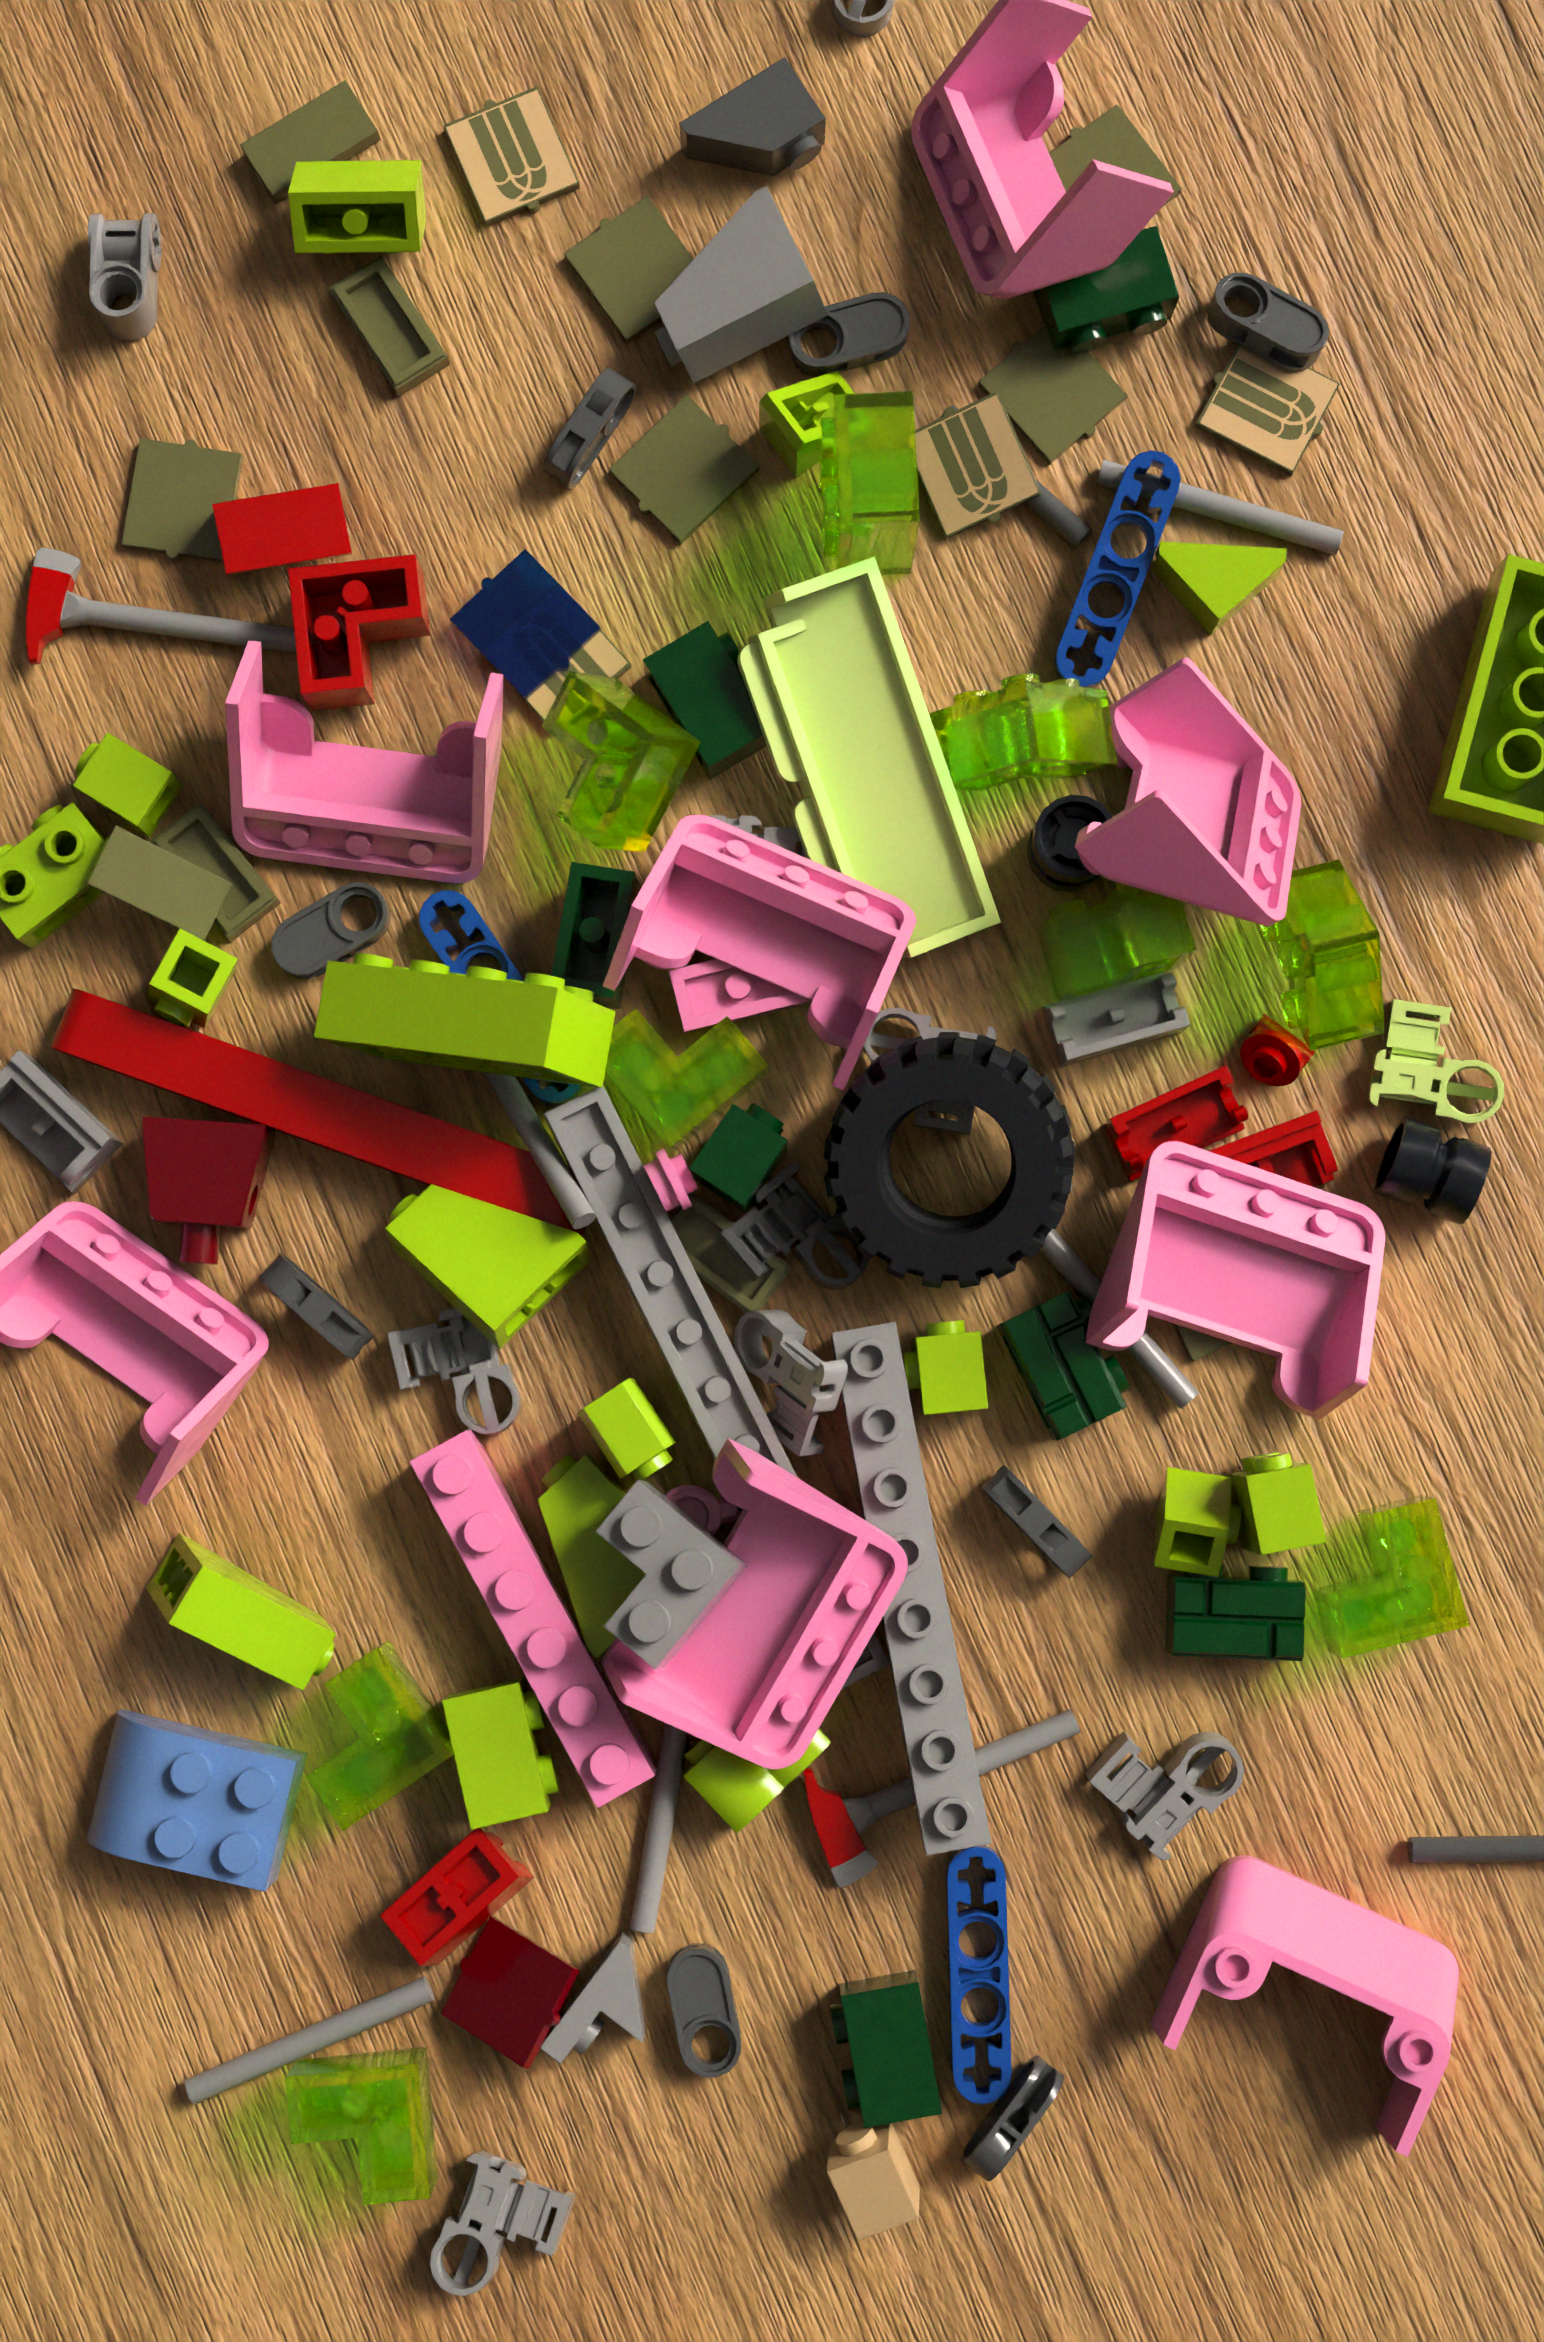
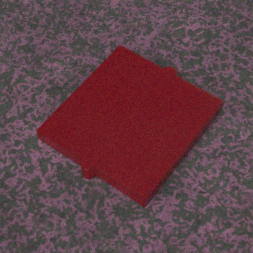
(510, 1992)

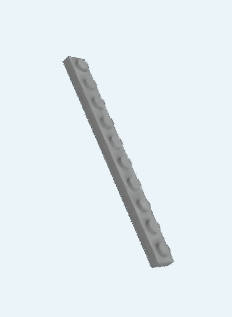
(669, 1291)

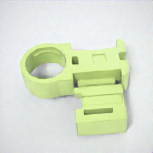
(1413, 1065)

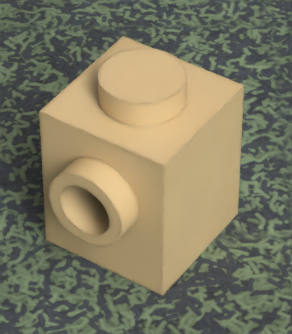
(873, 2179)

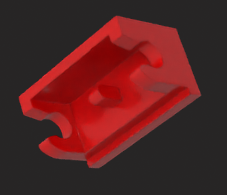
(282, 528)
(1190, 1114)
(1290, 1149)
(455, 1897)

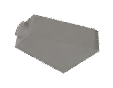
(738, 293)

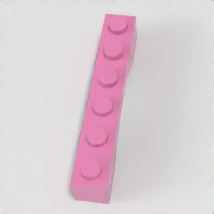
(534, 1618)

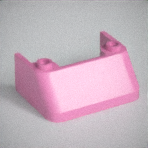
(993, 172)
(356, 802)
(773, 919)
(136, 1321)
(1270, 1916)

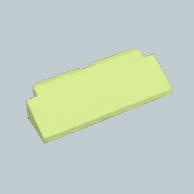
(861, 744)

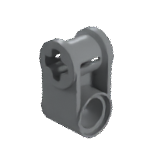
(125, 262)

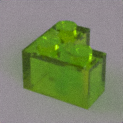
(1025, 732)
(629, 761)
(1114, 941)
(1330, 958)
(683, 1091)
(1411, 1586)
(397, 1734)
(382, 2103)

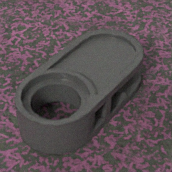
(1280, 330)
(865, 333)
(589, 428)
(319, 935)
(316, 1306)
(1036, 1521)
(703, 1997)
(1012, 2118)

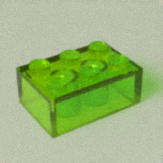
(870, 481)

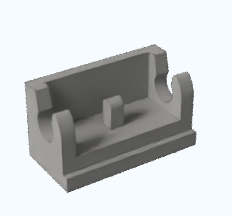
(1115, 1018)
(53, 1122)

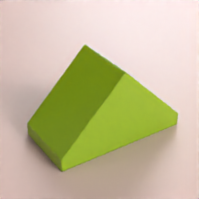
(793, 418)
(1215, 578)

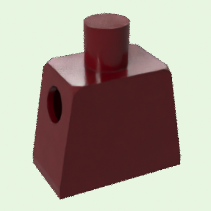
(204, 1178)

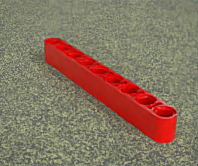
(304, 1106)

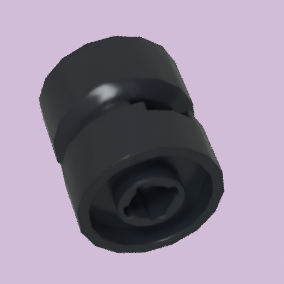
(1053, 842)
(1440, 1173)

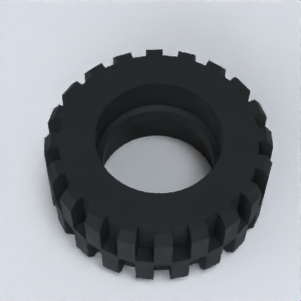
(931, 1243)

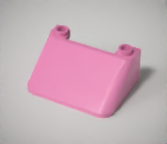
(1205, 804)
(1250, 1266)
(785, 1630)

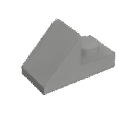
(610, 1989)

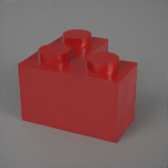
(344, 609)

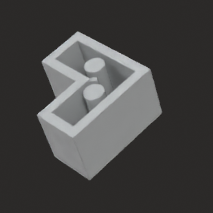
(683, 1571)

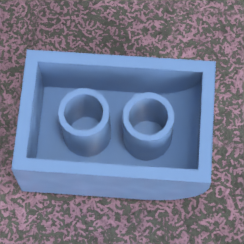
(196, 1800)

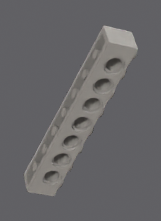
(918, 1618)

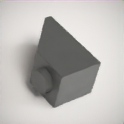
(758, 125)

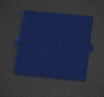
(525, 624)

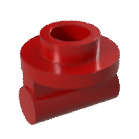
(1274, 1053)

